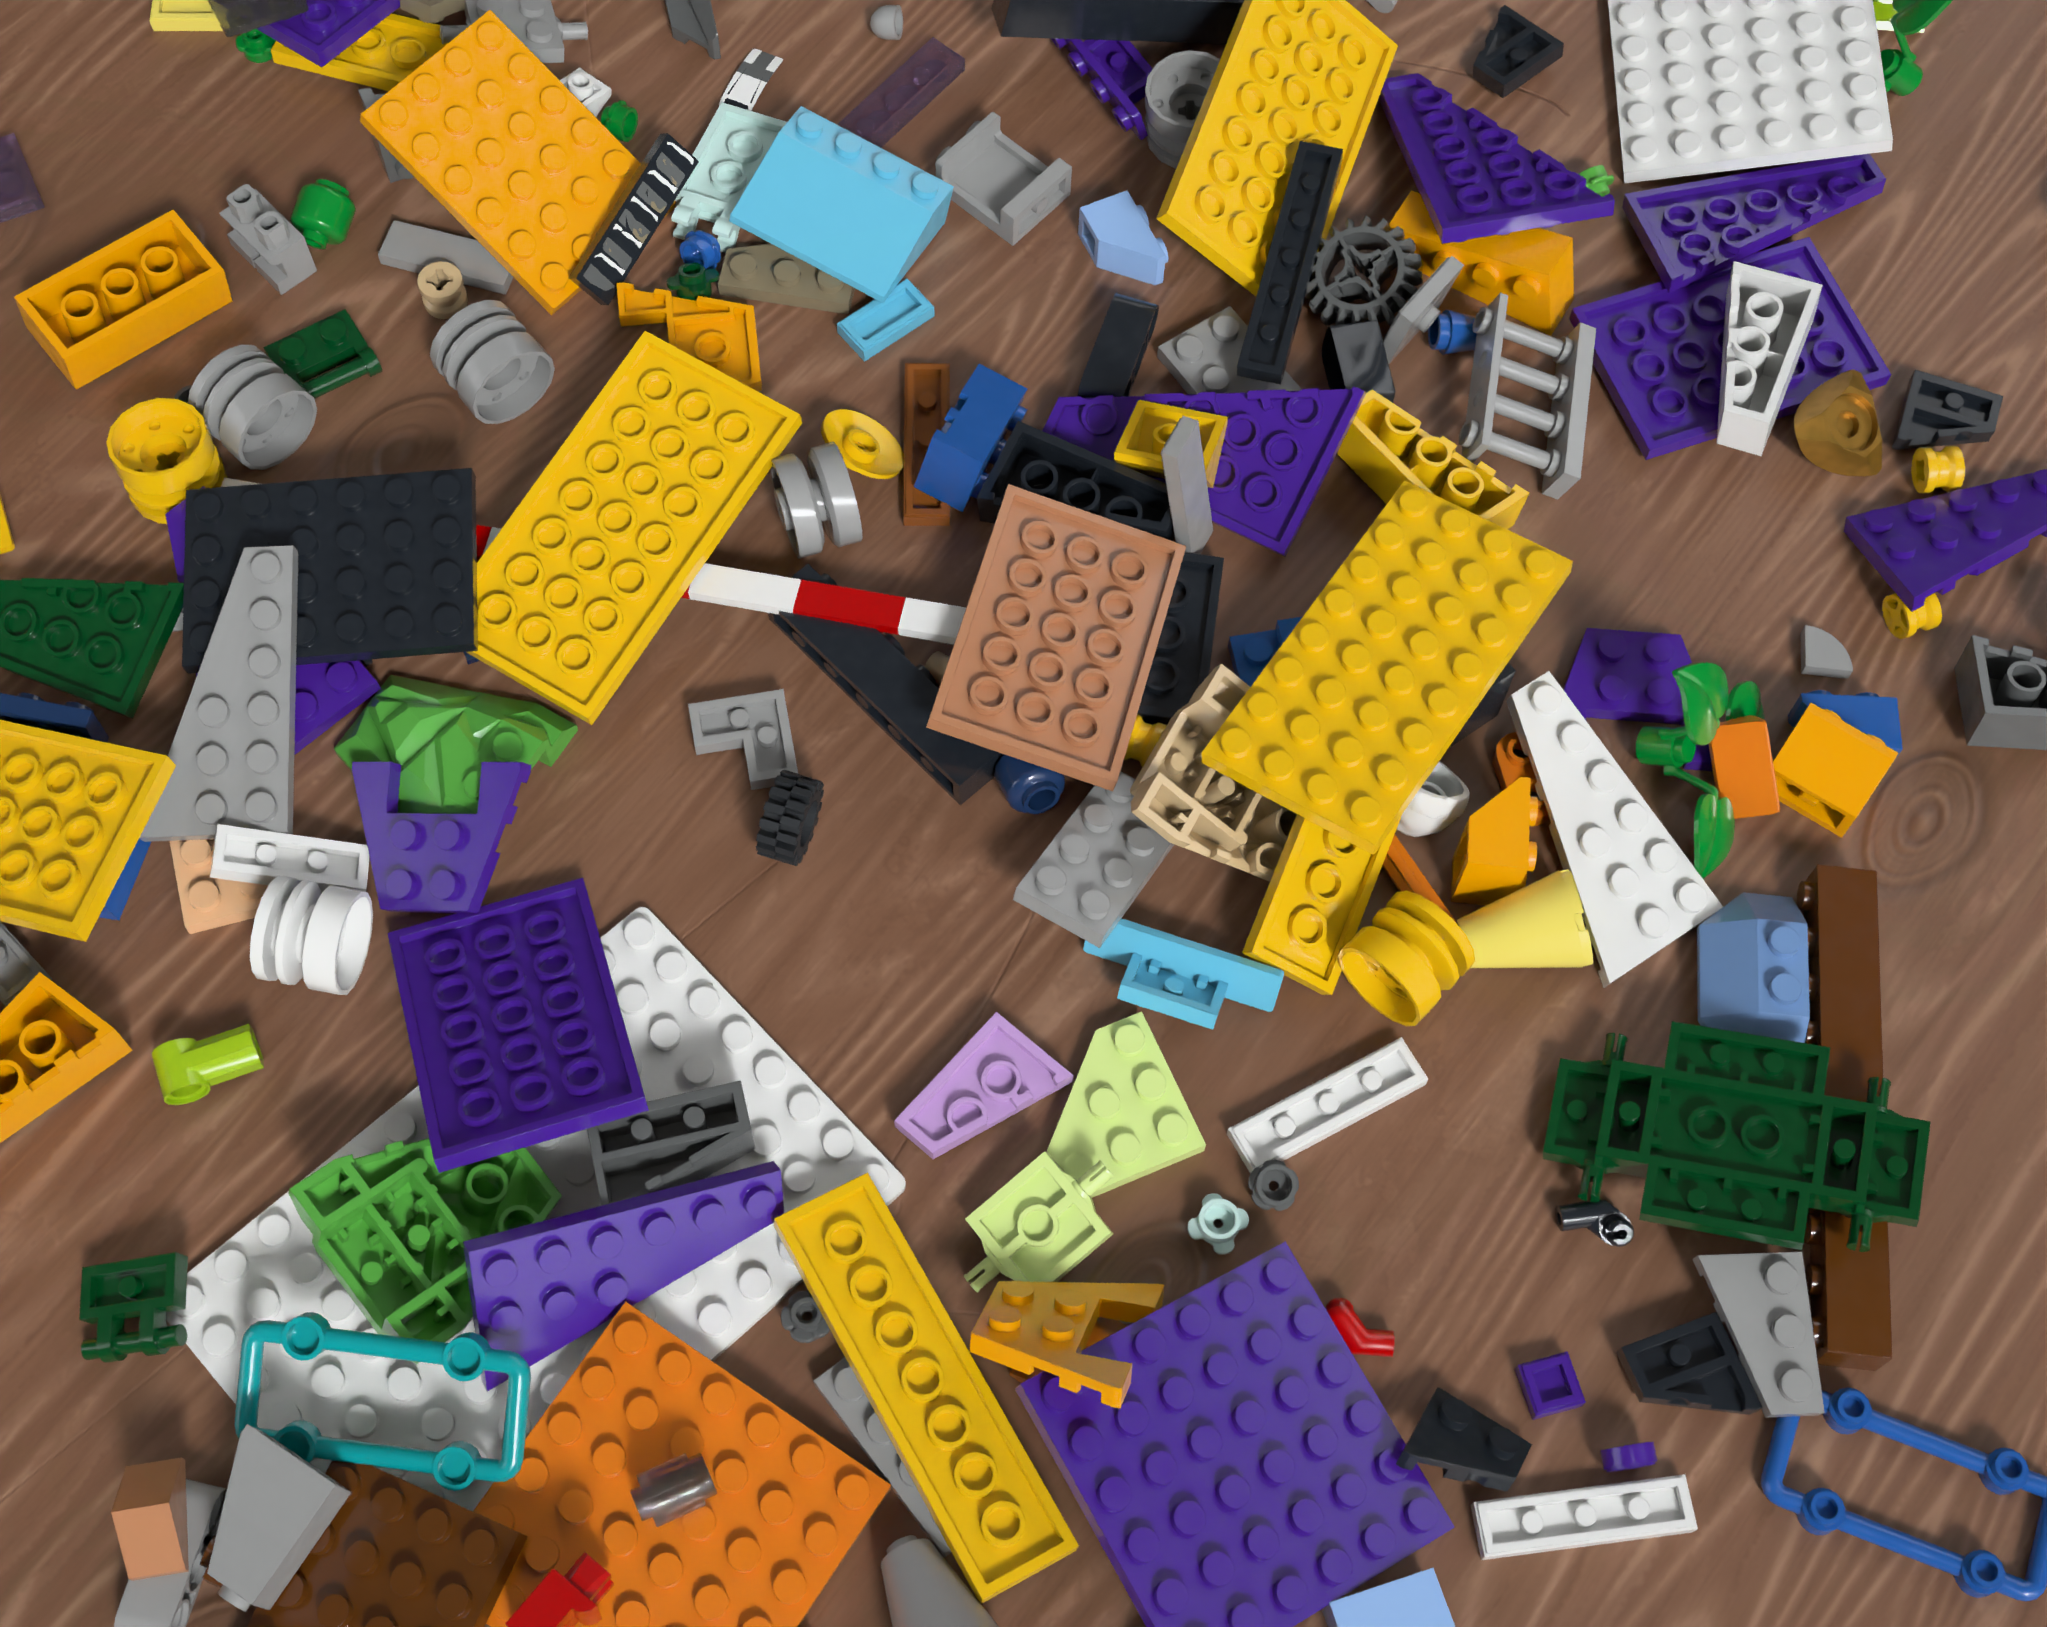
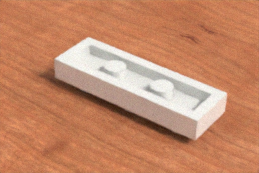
(263, 855)

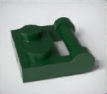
(321, 349)

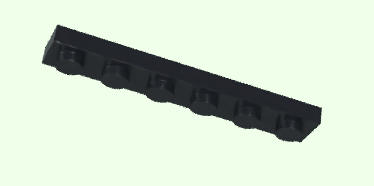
(1290, 263)

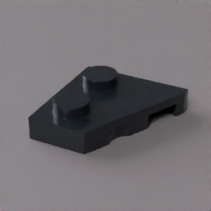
(1514, 53)
(1945, 413)

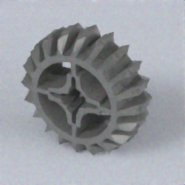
(1390, 253)

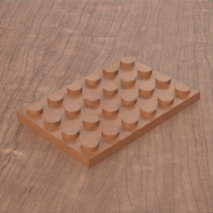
(1058, 638)

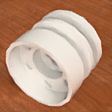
(311, 935)

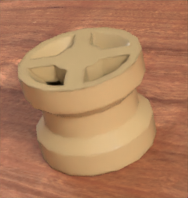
(450, 298)

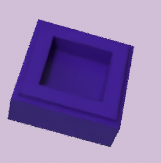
(1549, 1385)

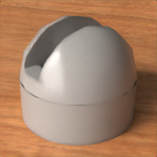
(887, 22)

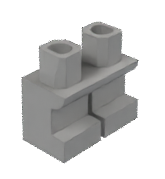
(267, 239)

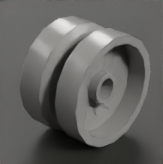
(822, 498)

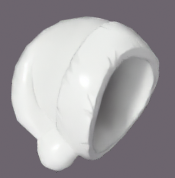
(1435, 804)

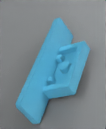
(1183, 975)

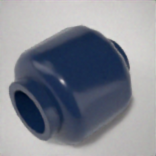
(1028, 786)

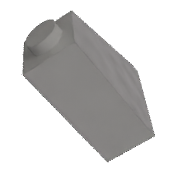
(269, 1520)

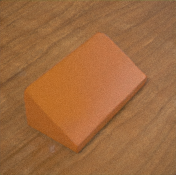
(1745, 766)

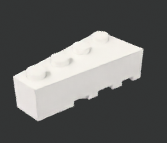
(1762, 342)

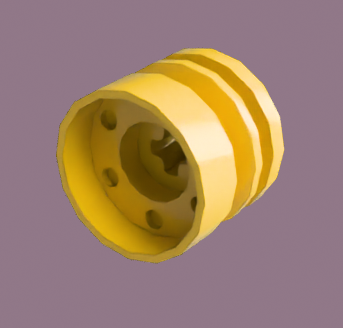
(161, 453)
(1406, 958)

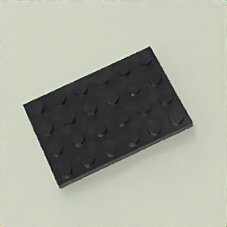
(378, 562)

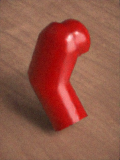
(1355, 1334)

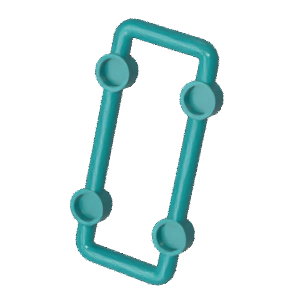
(462, 1359)

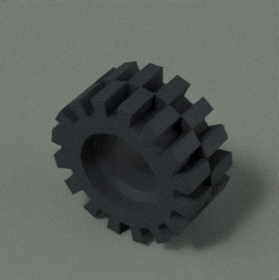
(789, 817)

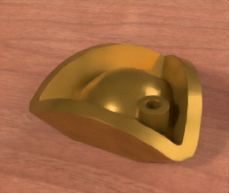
(1840, 427)

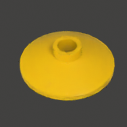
(863, 443)

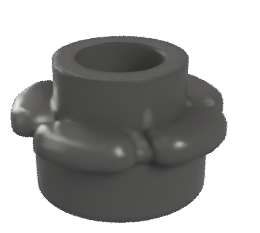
(1287, 1185)
(792, 1320)

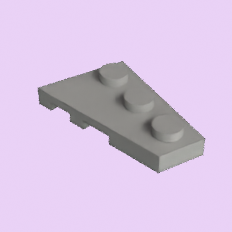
(1771, 1325)

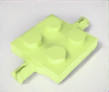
(1039, 1224)

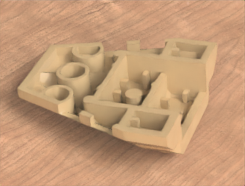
(1198, 804)

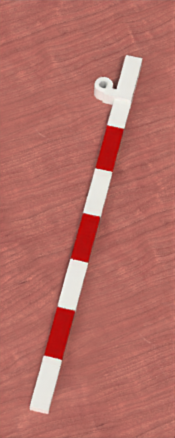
(802, 597)

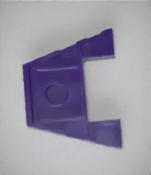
(1631, 680)
(434, 858)

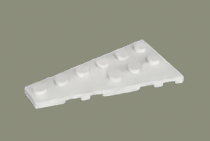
(1625, 863)

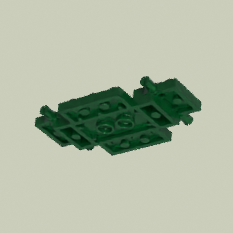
(1738, 1137)

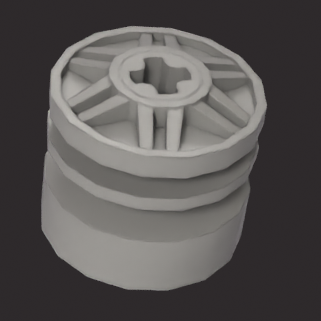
(1174, 100)
(492, 361)
(253, 406)

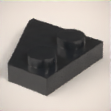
(1690, 1369)
(1464, 1444)

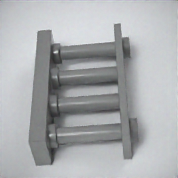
(1568, 390)

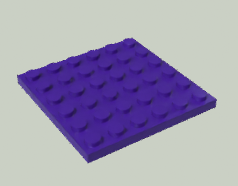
(1243, 1459)

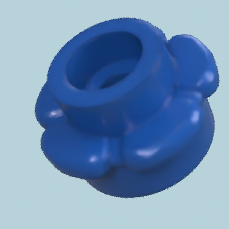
(701, 249)

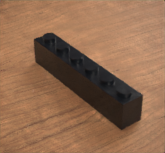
(1119, 19)
(890, 692)

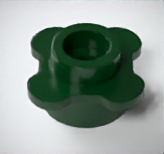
(693, 281)

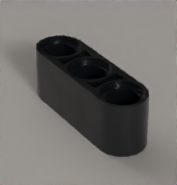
(1119, 348)

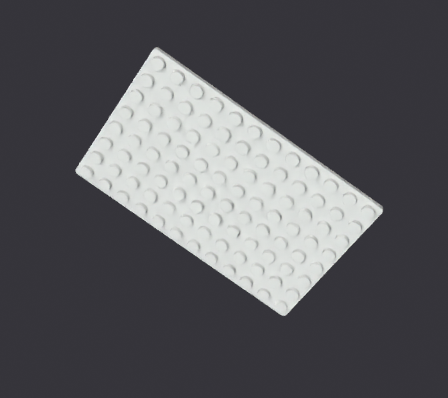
(683, 1040)

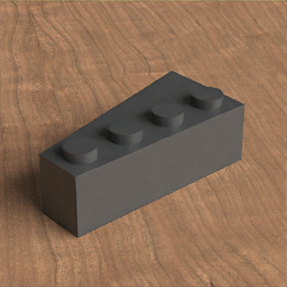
(2002, 696)

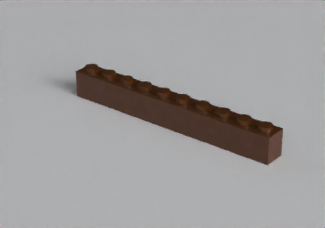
(1845, 1013)

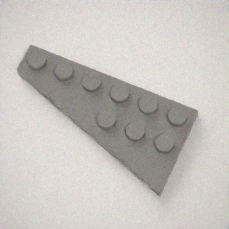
(240, 716)

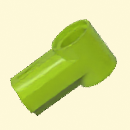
(191, 1066)

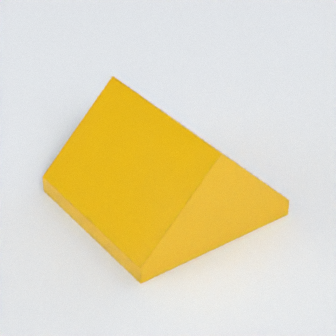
(1150, 429)

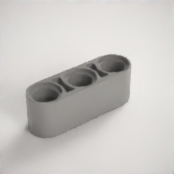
(170, 1598)

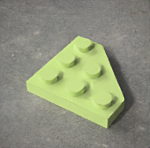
(1124, 1109)

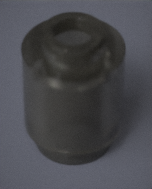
(673, 1489)

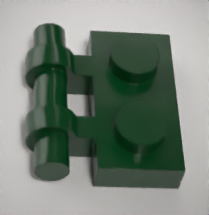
(129, 1290)

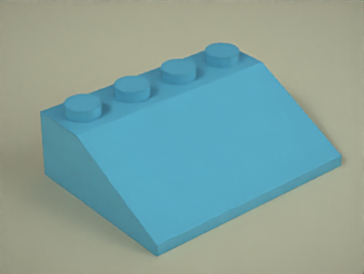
(843, 204)

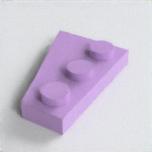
(981, 1087)

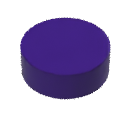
(1628, 1457)

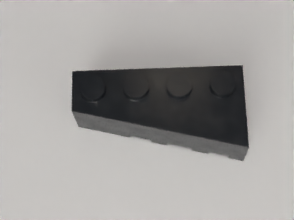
(1076, 478)

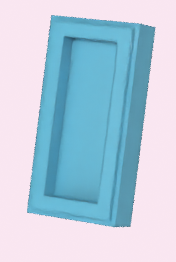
(884, 323)

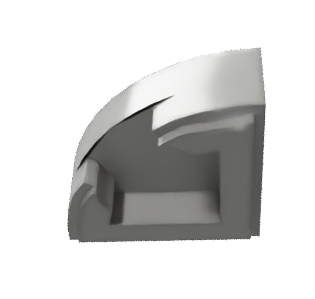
(1823, 654)

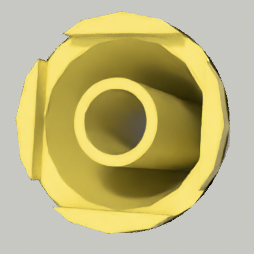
(1531, 927)

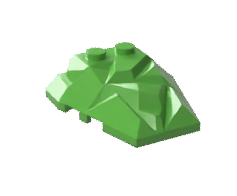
(445, 736)
(399, 1229)

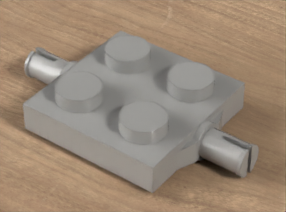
(530, 22)

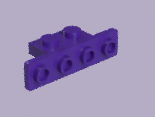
(1116, 75)

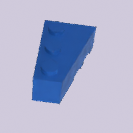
(971, 438)

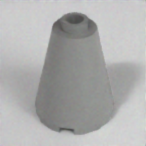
(926, 1589)

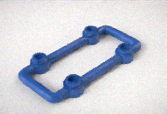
(1823, 1511)

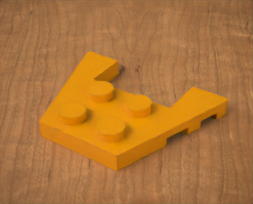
(707, 328)
(1050, 1325)

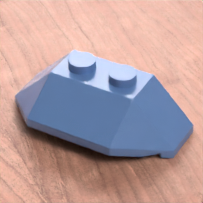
(1755, 968)

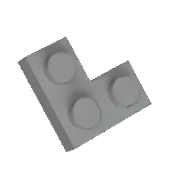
(749, 722)

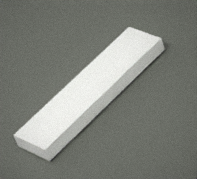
(1328, 1105)
(1583, 1517)

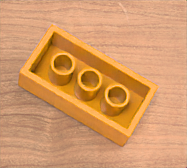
(124, 299)

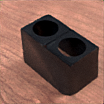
(1357, 358)

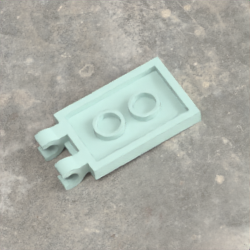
(727, 161)

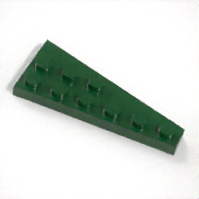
(88, 635)

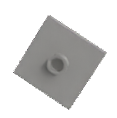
(1422, 308)

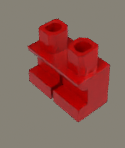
(566, 1598)

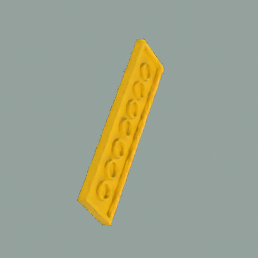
(925, 1388)

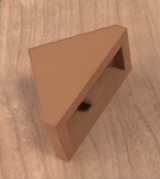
(153, 1519)

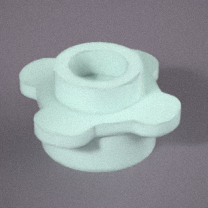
(1218, 1209)

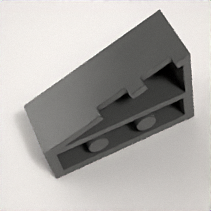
(671, 1143)

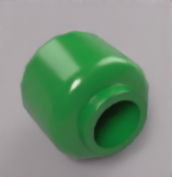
(323, 213)

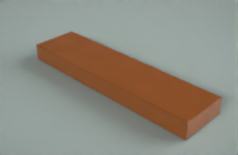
(925, 410)

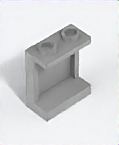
(1001, 180)

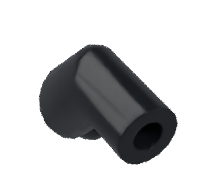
(1599, 1218)

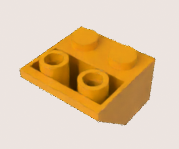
(1829, 769)
(1496, 847)

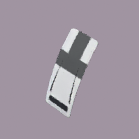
(750, 79)

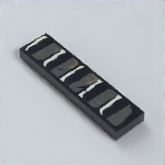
(634, 219)

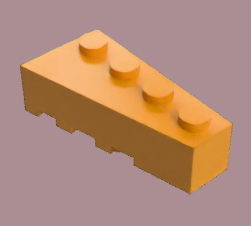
(49, 1051)

